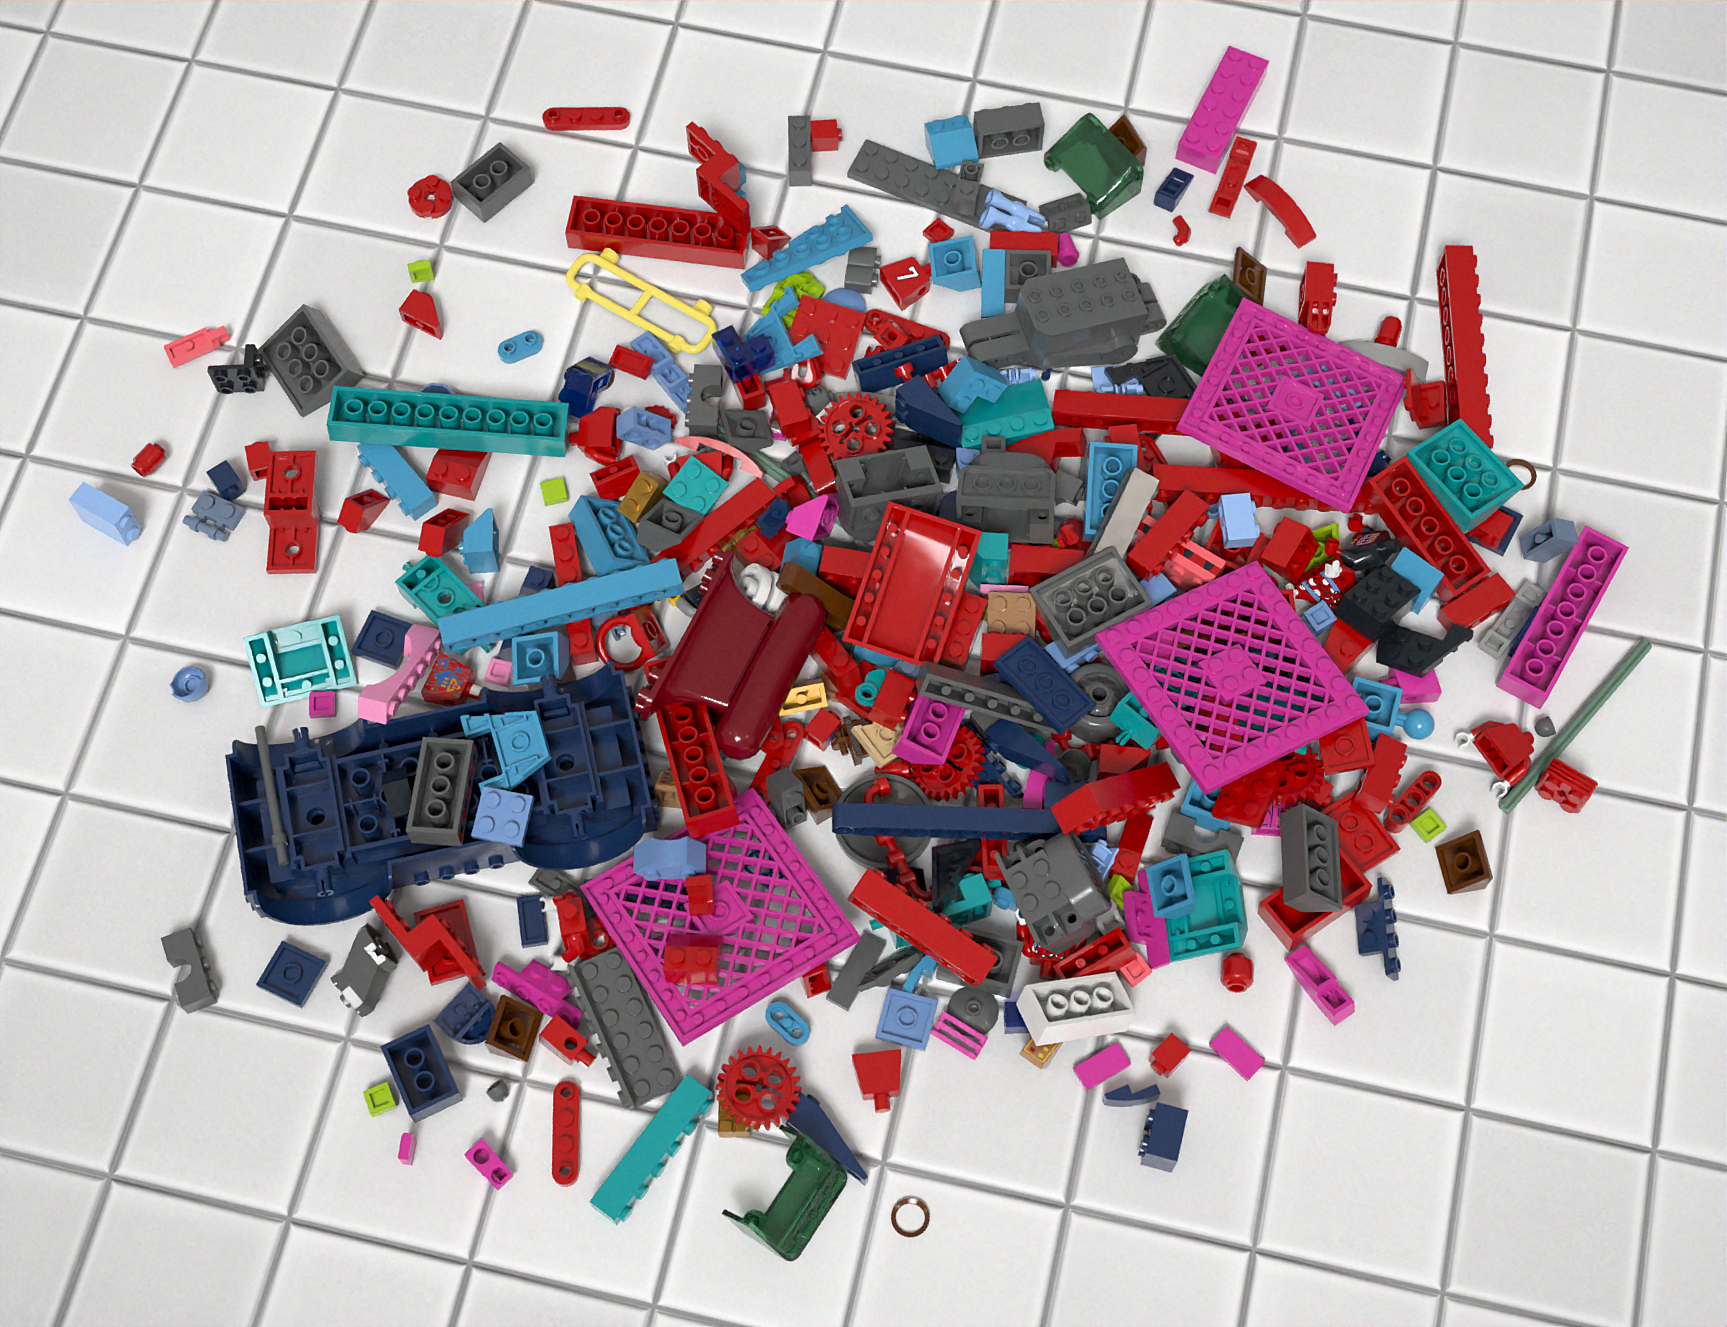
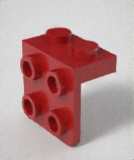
(1425, 401)

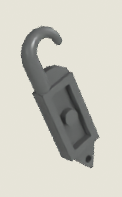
(888, 970)

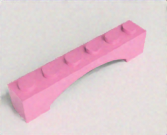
(382, 699)

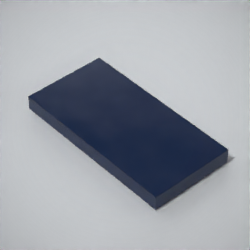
(1044, 685)

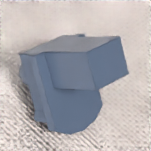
(616, 631)

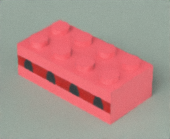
(1190, 567)

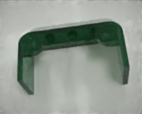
(800, 1202)

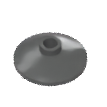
(983, 1019)

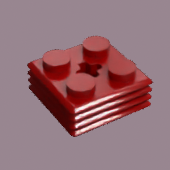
(1565, 786)

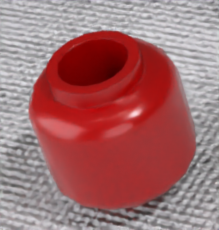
(1237, 972)

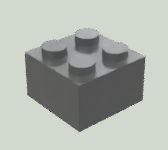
(1021, 266)

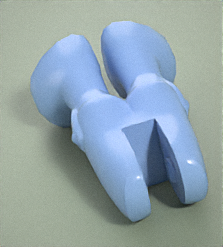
(1019, 214)

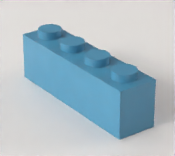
(398, 478)

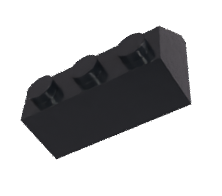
(941, 454)

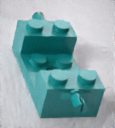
(431, 580)
(1133, 718)
(971, 904)

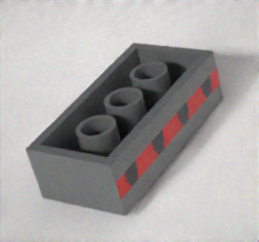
(442, 791)

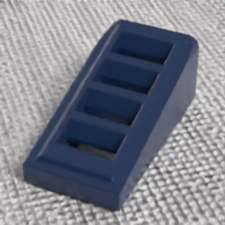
(1172, 190)

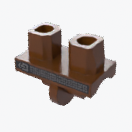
(850, 741)

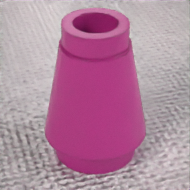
(1067, 251)

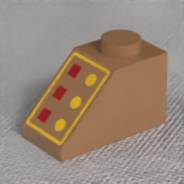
(666, 790)
(1040, 1055)

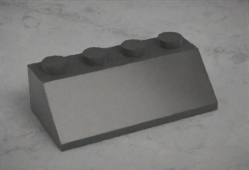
(1310, 860)

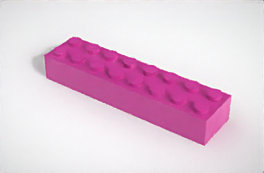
(1562, 617)

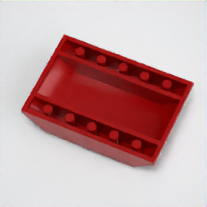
(912, 585)

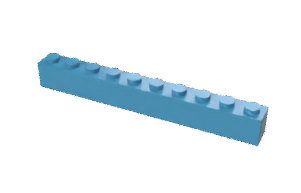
(560, 605)

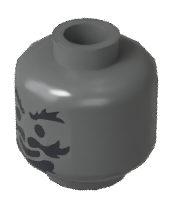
(817, 398)

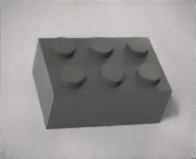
(1008, 130)
(492, 182)
(1003, 972)

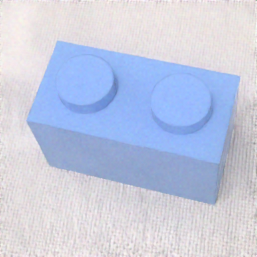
(1237, 520)

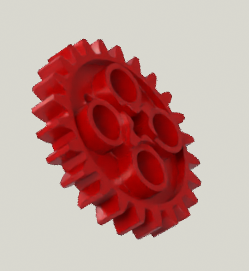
(842, 415)
(1301, 778)
(943, 780)
(752, 1111)

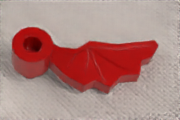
(661, 411)

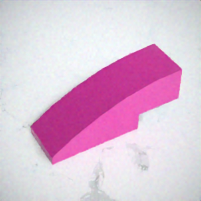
(1035, 784)
(1320, 985)

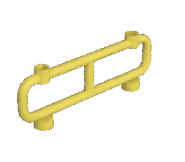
(607, 261)

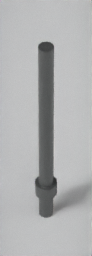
(279, 838)

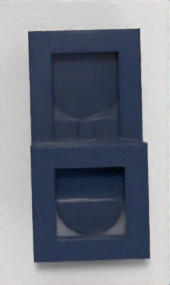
(1124, 1098)

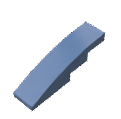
(664, 369)

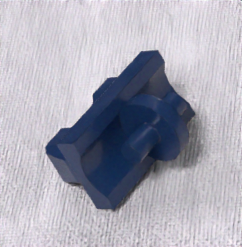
(774, 518)

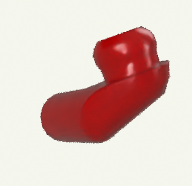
(1183, 233)

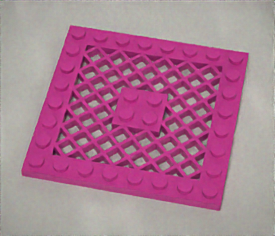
(1294, 405)
(1231, 676)
(729, 917)

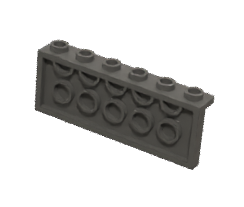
(624, 1028)

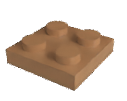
(1012, 613)

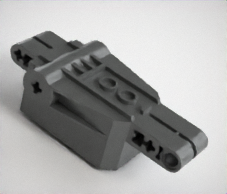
(1069, 320)

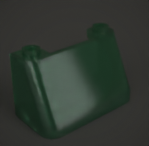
(1097, 165)
(1202, 324)

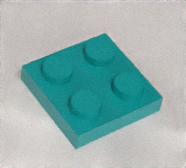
(696, 487)

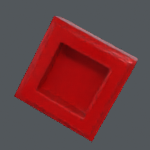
(938, 231)

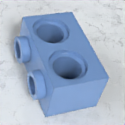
(643, 428)

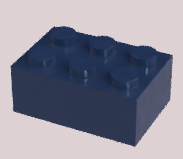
(421, 1073)

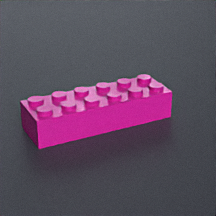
(1222, 110)

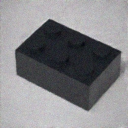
(1377, 602)

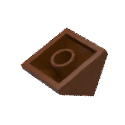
(1128, 136)
(1249, 276)
(819, 792)
(1464, 864)
(513, 1029)

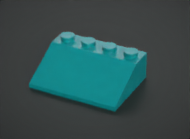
(1015, 415)
(1464, 474)

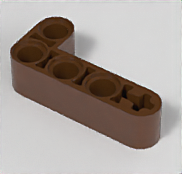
(798, 579)

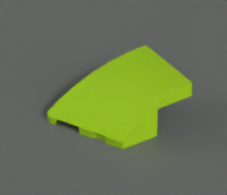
(803, 284)

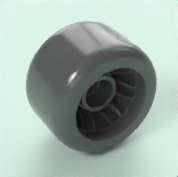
(1100, 682)

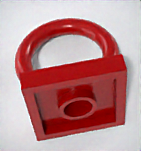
(644, 632)

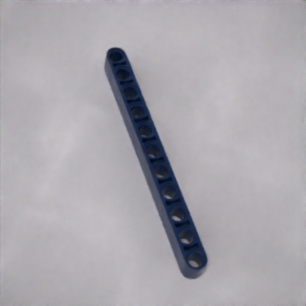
(950, 822)

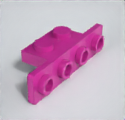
(1143, 926)
(540, 988)

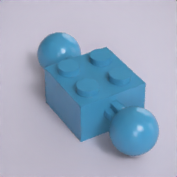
(1384, 713)

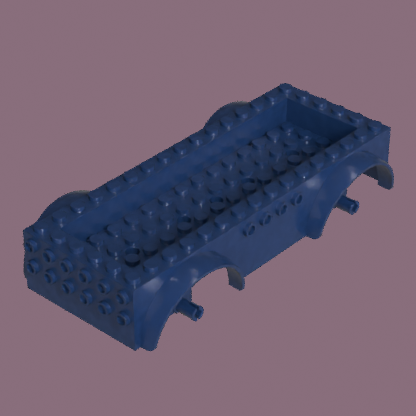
(367, 854)

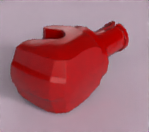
(812, 378)

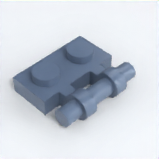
(217, 510)

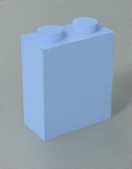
(105, 514)

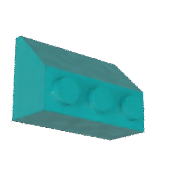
(990, 560)

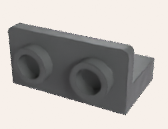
(1066, 213)

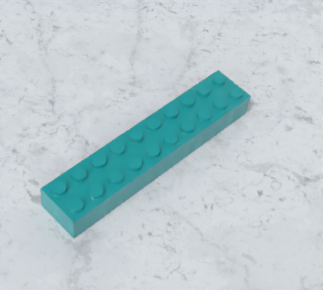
(448, 421)

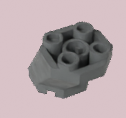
(365, 971)

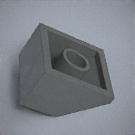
(666, 525)

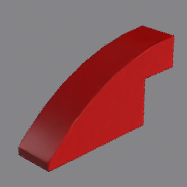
(1053, 445)

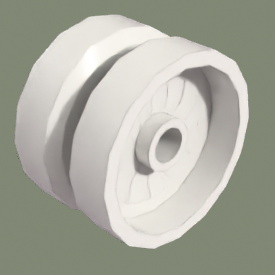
(760, 587)

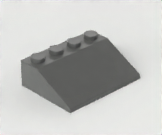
(309, 360)
(1089, 600)

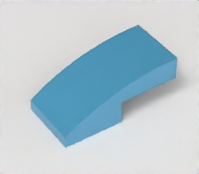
(926, 968)

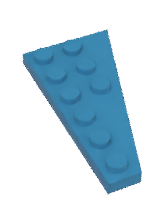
(810, 248)

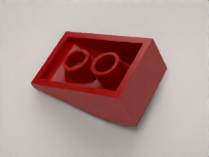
(457, 472)
(762, 551)

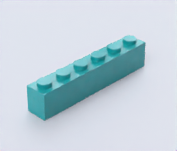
(652, 1150)

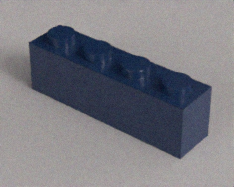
(877, 371)

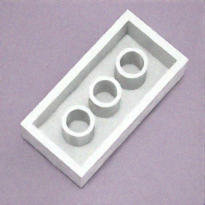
(1075, 1008)

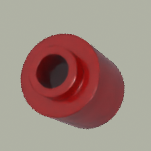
(1389, 331)
(148, 459)

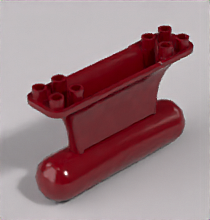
(736, 659)

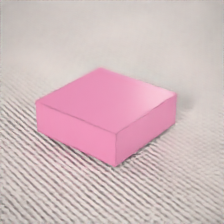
(499, 672)

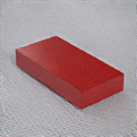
(631, 362)

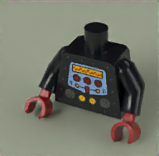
(1365, 548)

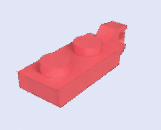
(195, 345)

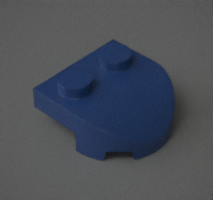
(466, 1016)

